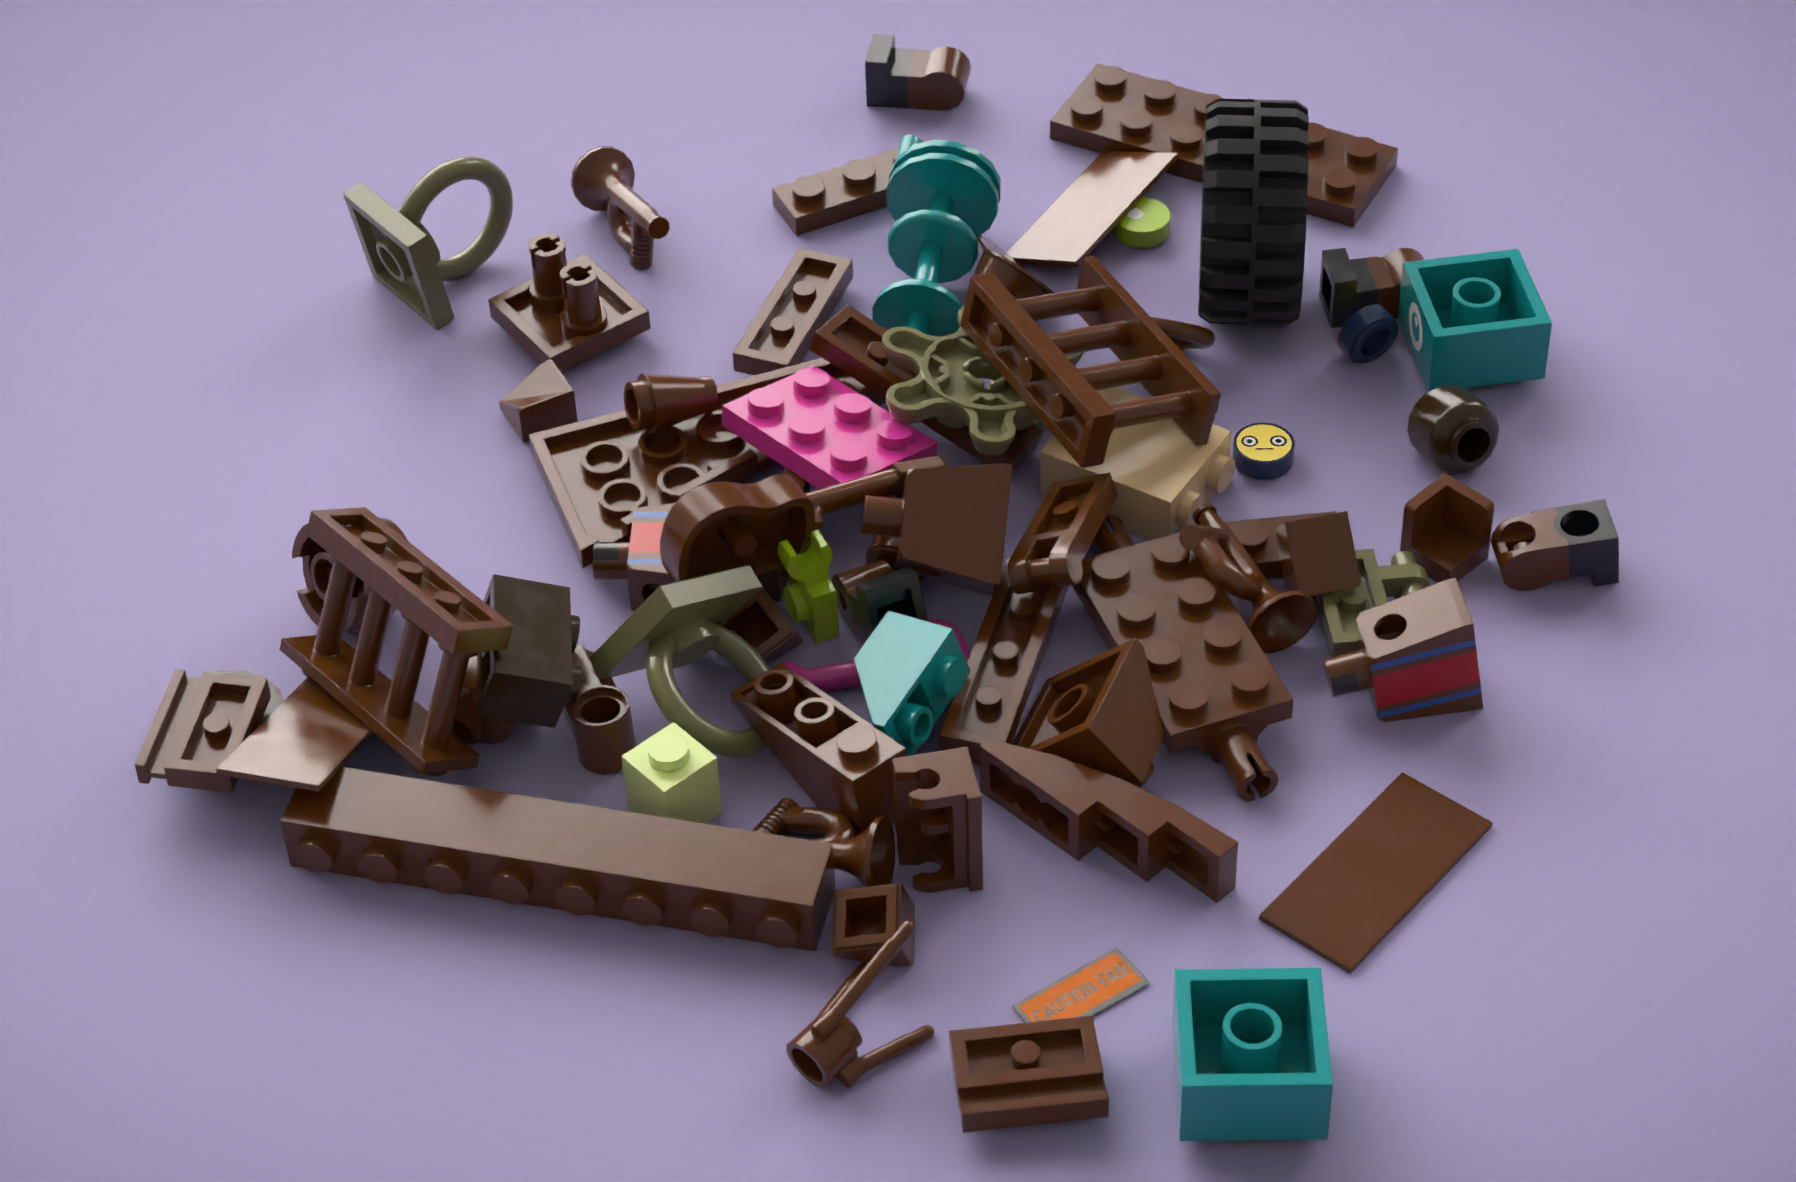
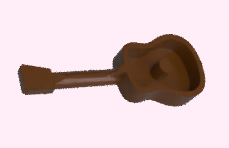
(742, 524)

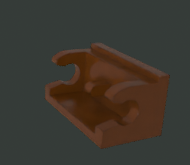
(939, 818)

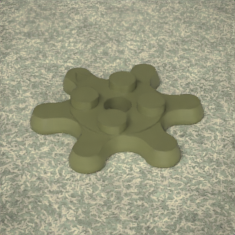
(950, 388)

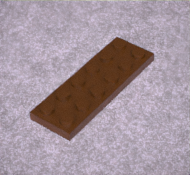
(1150, 115)

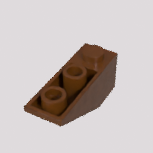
(822, 744)

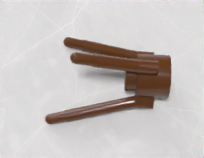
(831, 1040)

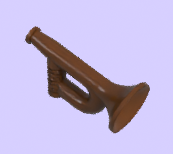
(605, 183)
(1278, 616)
(866, 856)

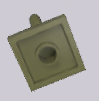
(404, 252)
(677, 628)

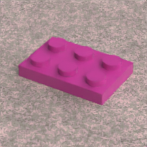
(823, 429)

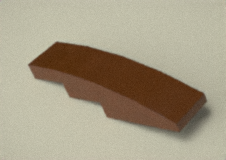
(1092, 809)

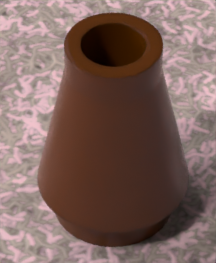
(666, 400)

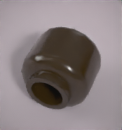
(1453, 429)

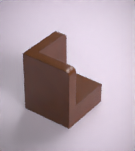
(1447, 528)
(1318, 554)

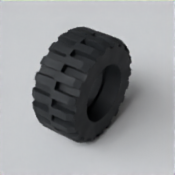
(1253, 211)

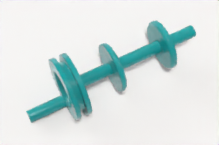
(940, 203)

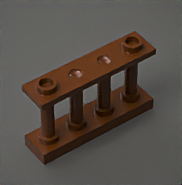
(1068, 396)
(432, 607)

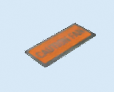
(1084, 990)

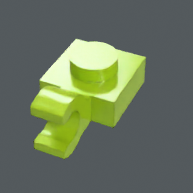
(811, 594)

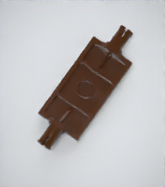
(1201, 656)

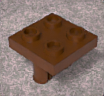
(567, 307)

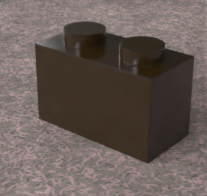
(536, 671)

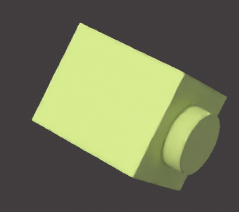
(672, 777)

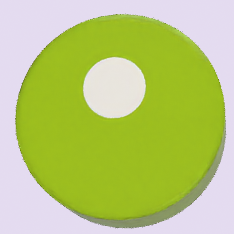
(1144, 224)

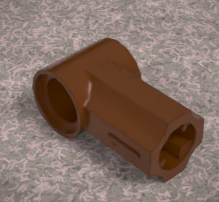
(599, 719)

